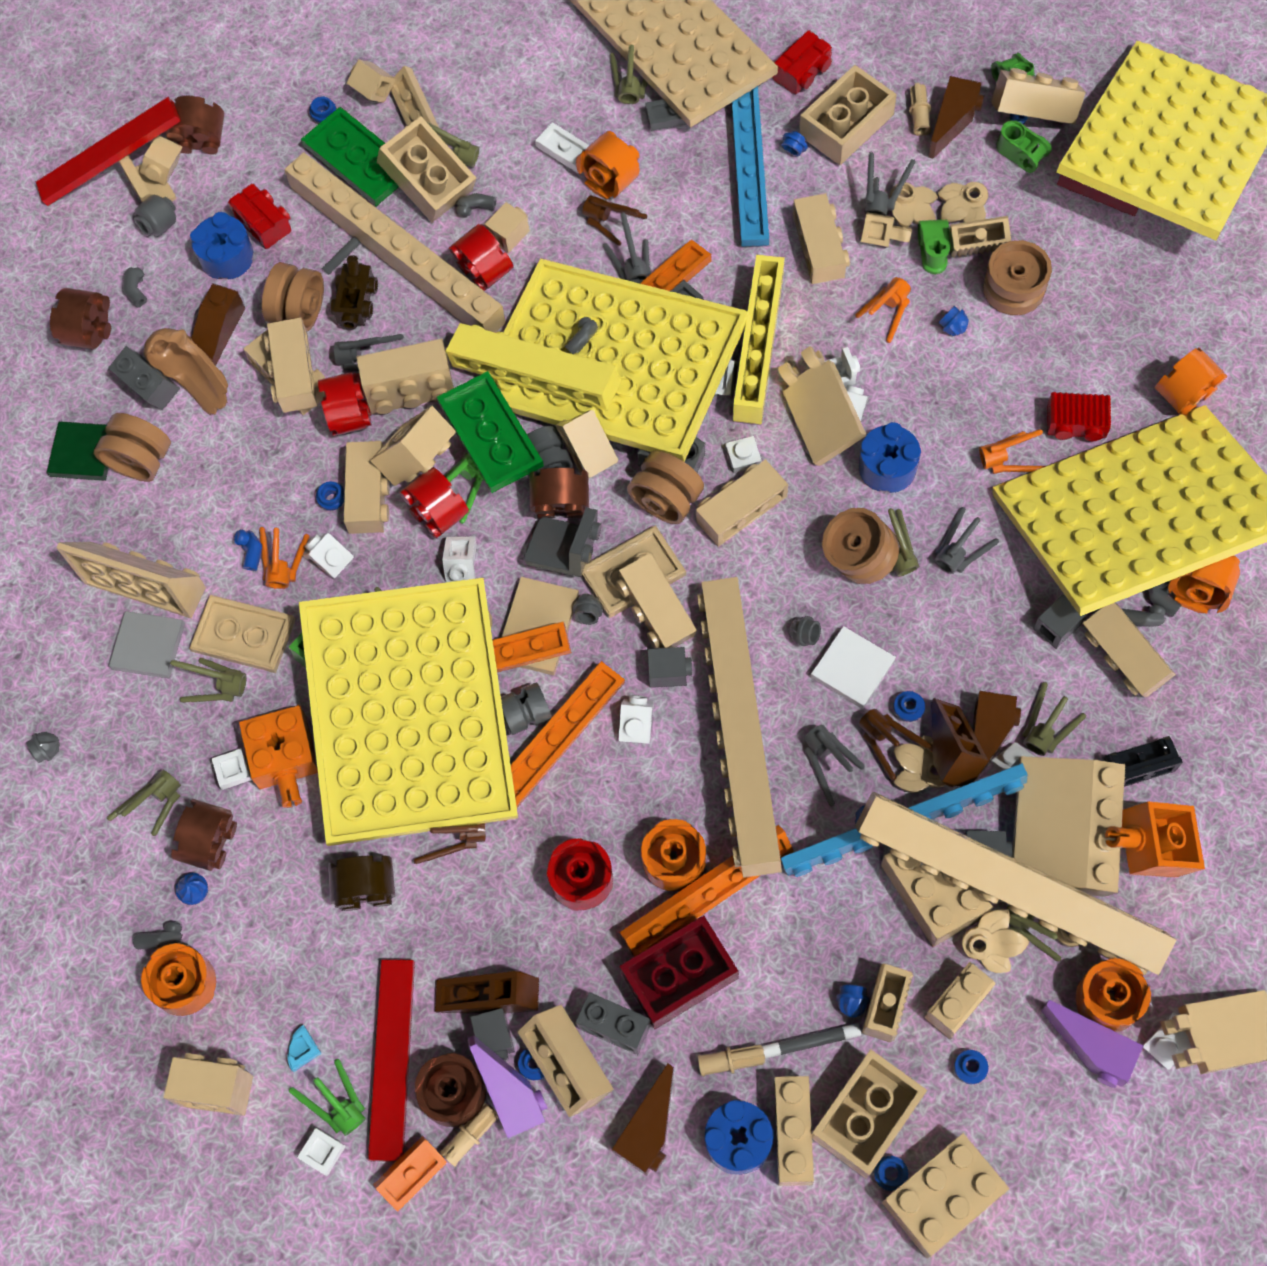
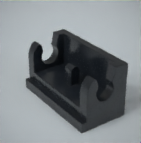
(1147, 760)

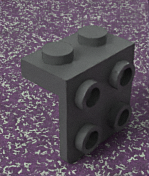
(564, 545)

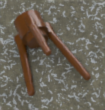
(599, 209)
(879, 727)
(469, 833)

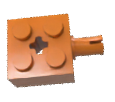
(282, 766)
(1159, 839)

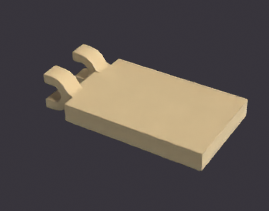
(821, 407)
(1222, 1032)

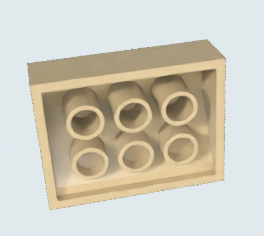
(135, 576)
(1065, 821)

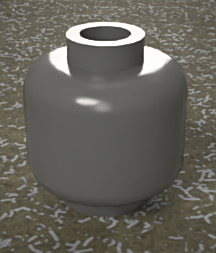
(155, 215)

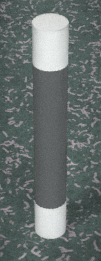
(812, 1040)

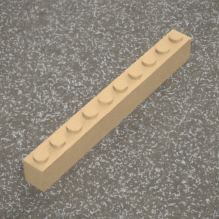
(394, 245)
(741, 729)
(1014, 883)

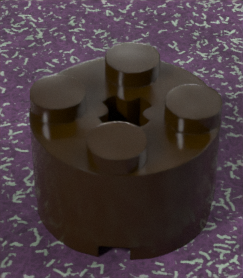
(361, 881)

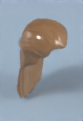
(189, 365)

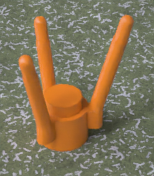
(892, 295)
(996, 453)
(277, 573)

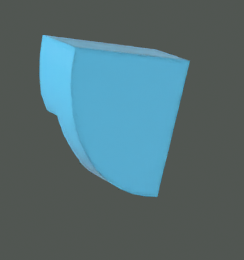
(301, 1049)

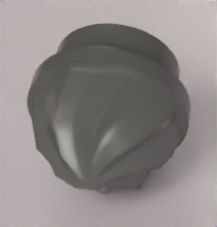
(587, 609)
(805, 631)
(43, 746)

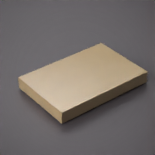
(603, 571)
(537, 606)
(242, 633)

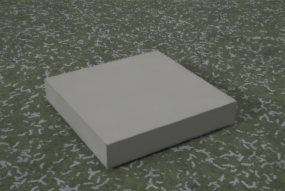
(146, 644)

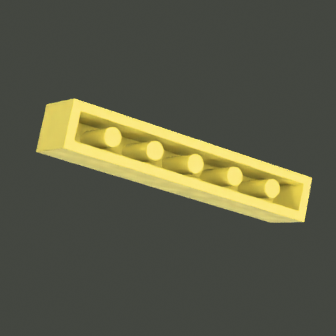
(758, 339)
(534, 366)

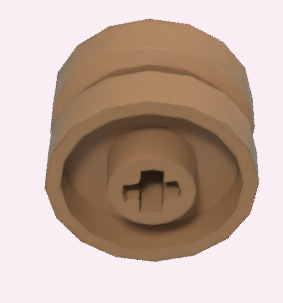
(1017, 277)
(292, 294)
(132, 447)
(665, 487)
(860, 545)

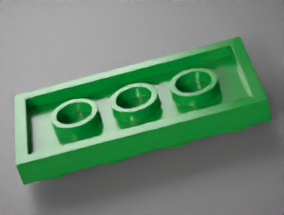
(352, 154)
(490, 432)

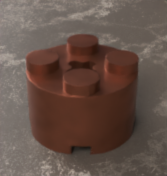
(199, 125)
(80, 318)
(559, 492)
(203, 835)
(444, 1072)

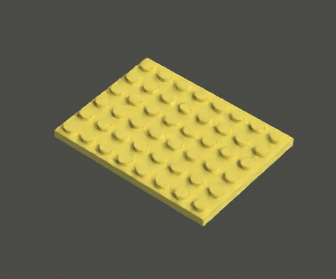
(1171, 140)
(661, 341)
(1140, 509)
(406, 711)

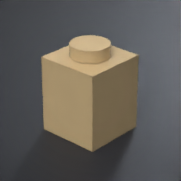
(371, 80)
(160, 160)
(508, 226)

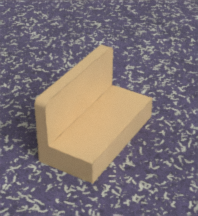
(143, 185)
(587, 443)

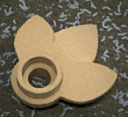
(960, 204)
(913, 205)
(917, 765)
(999, 941)

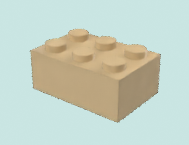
(847, 114)
(426, 169)
(405, 376)
(933, 900)
(868, 1114)
(945, 1195)

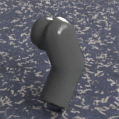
(475, 200)
(1159, 596)

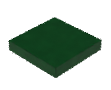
(74, 452)

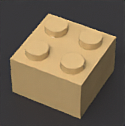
(414, 447)
(208, 1085)

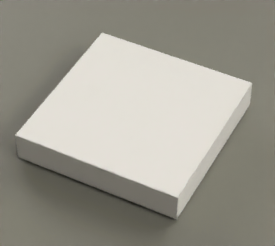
(853, 667)

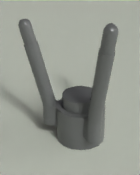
(878, 200)
(635, 268)
(347, 351)
(952, 556)
(823, 742)

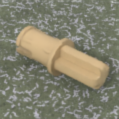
(920, 109)
(731, 1060)
(469, 1134)

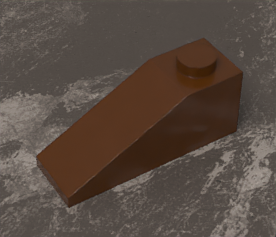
(956, 112)
(217, 320)
(994, 721)
(955, 747)
(488, 992)
(646, 1132)

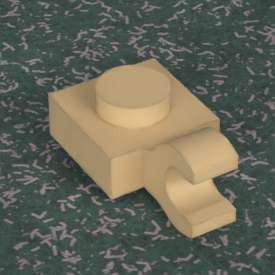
(880, 229)

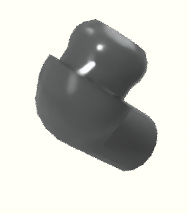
(131, 278)
(587, 330)
(1153, 618)
(157, 940)

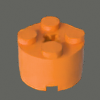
(608, 165)
(1190, 381)
(1208, 586)
(656, 851)
(163, 971)
(1130, 990)

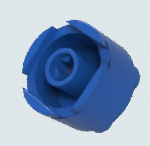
(222, 246)
(889, 458)
(738, 1117)

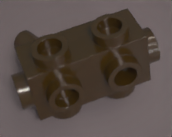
(353, 294)

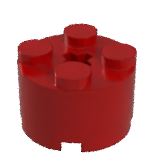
(481, 257)
(344, 403)
(434, 502)
(589, 859)

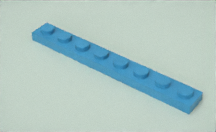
(750, 170)
(947, 804)

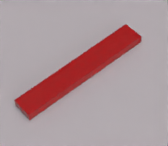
(108, 151)
(391, 1061)

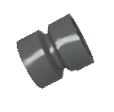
(550, 448)
(525, 708)

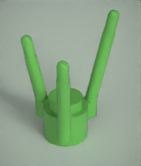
(467, 470)
(346, 1115)

